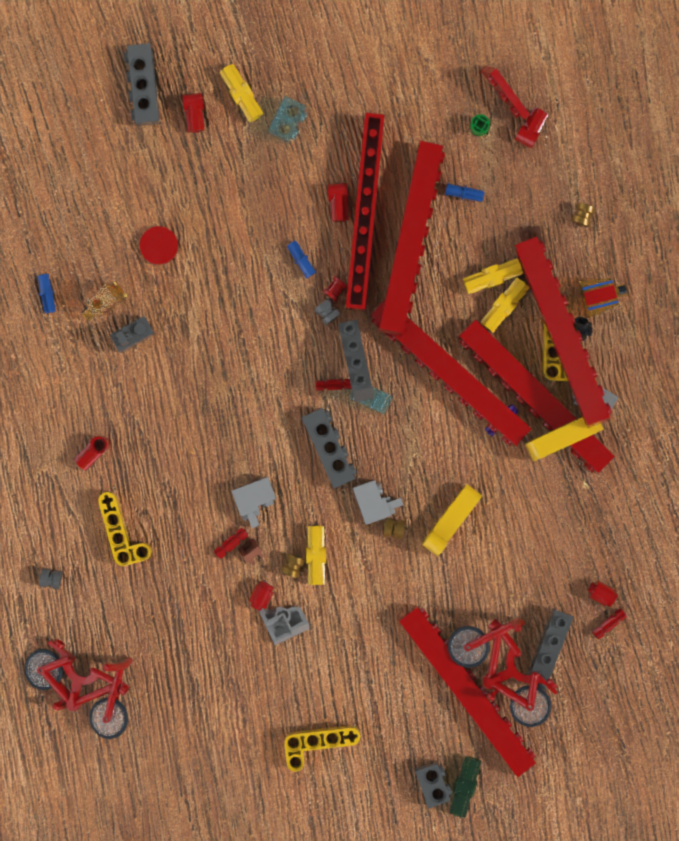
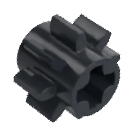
(584, 327)

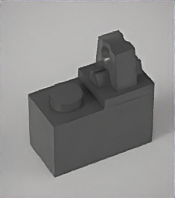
(132, 334)

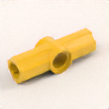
(241, 93)
(492, 276)
(504, 304)
(316, 555)

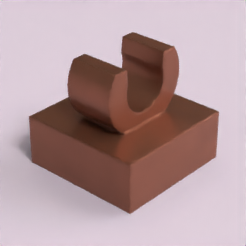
(531, 232)
(250, 550)

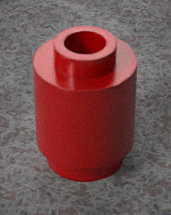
(602, 593)
(261, 595)

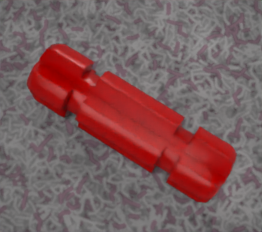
(334, 384)
(231, 543)
(609, 623)

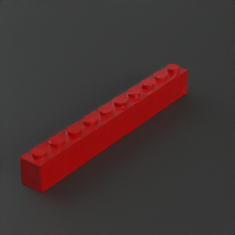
(365, 211)
(410, 239)
(562, 332)
(458, 380)
(531, 392)
(467, 691)

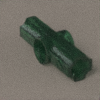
(465, 786)

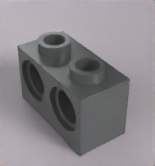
(429, 785)

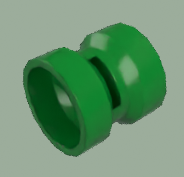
(479, 125)

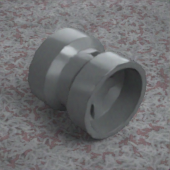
(327, 312)
(50, 578)

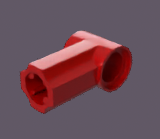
(194, 108)
(530, 130)
(338, 199)
(90, 453)

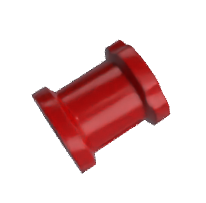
(335, 289)

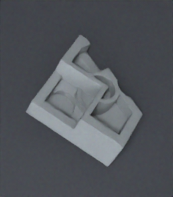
(284, 623)

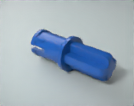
(464, 192)
(301, 259)
(46, 293)

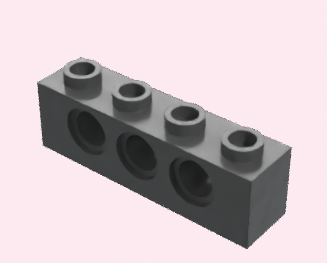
(144, 54)
(356, 361)
(336, 477)
(550, 644)

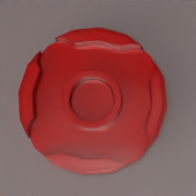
(158, 245)

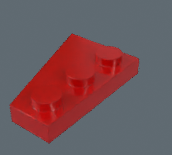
(505, 92)

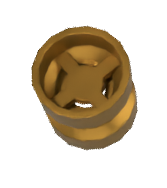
(583, 215)
(394, 528)
(292, 566)

